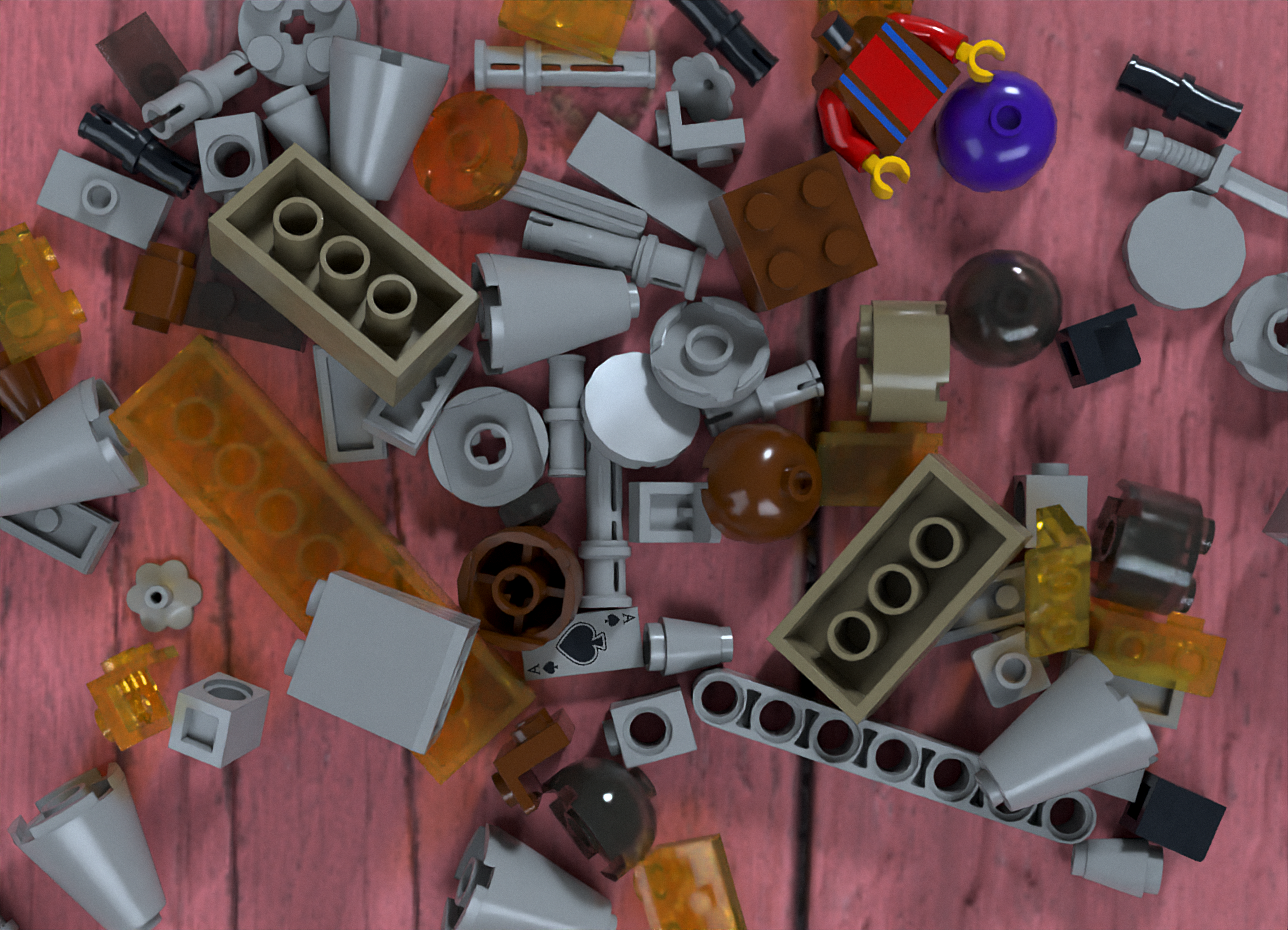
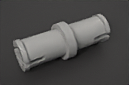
(199, 94)
(769, 397)
(565, 416)

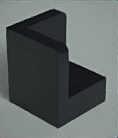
(1098, 347)
(1173, 816)

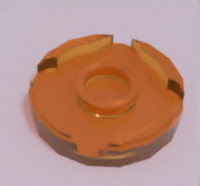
(471, 151)

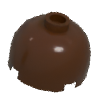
(761, 483)
(521, 587)

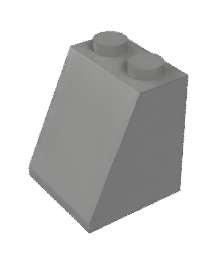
(381, 659)

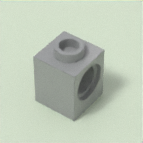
(219, 140)
(1046, 487)
(218, 719)
(675, 740)

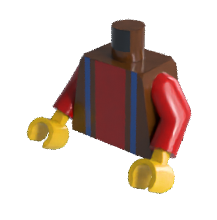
(884, 82)

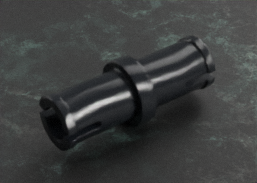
(729, 36)
(1179, 96)
(140, 151)

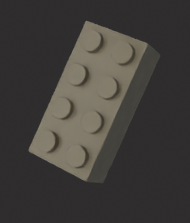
(343, 273)
(899, 587)

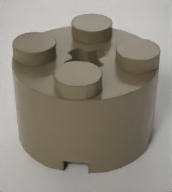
(906, 360)

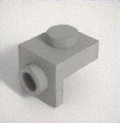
(708, 142)
(669, 513)
(1008, 669)

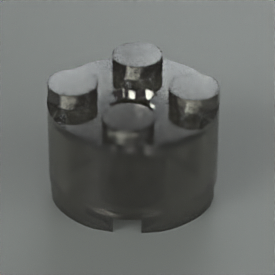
(1149, 548)

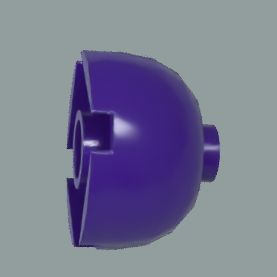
(996, 132)

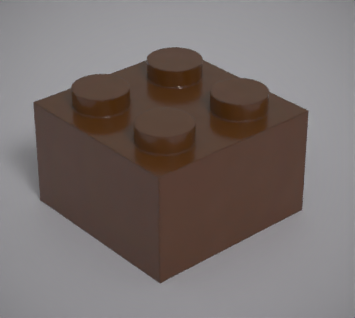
(793, 233)

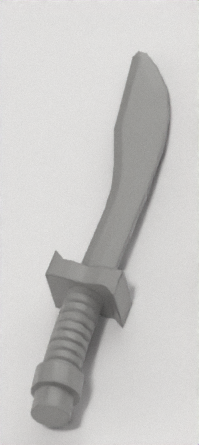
(1212, 168)

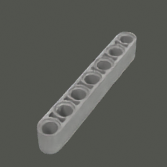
(859, 752)

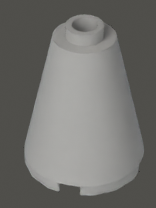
(378, 112)
(545, 308)
(69, 454)
(1067, 741)
(96, 849)
(520, 889)

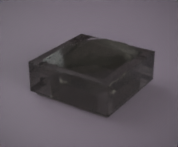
(532, 508)

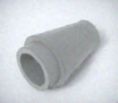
(298, 119)
(685, 645)
(1120, 863)

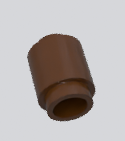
(161, 287)

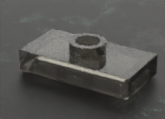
(145, 66)

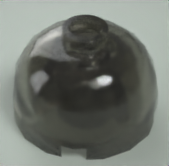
(1003, 308)
(605, 811)

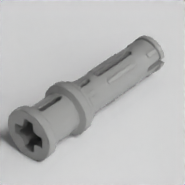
(637, 68)
(641, 259)
(604, 546)

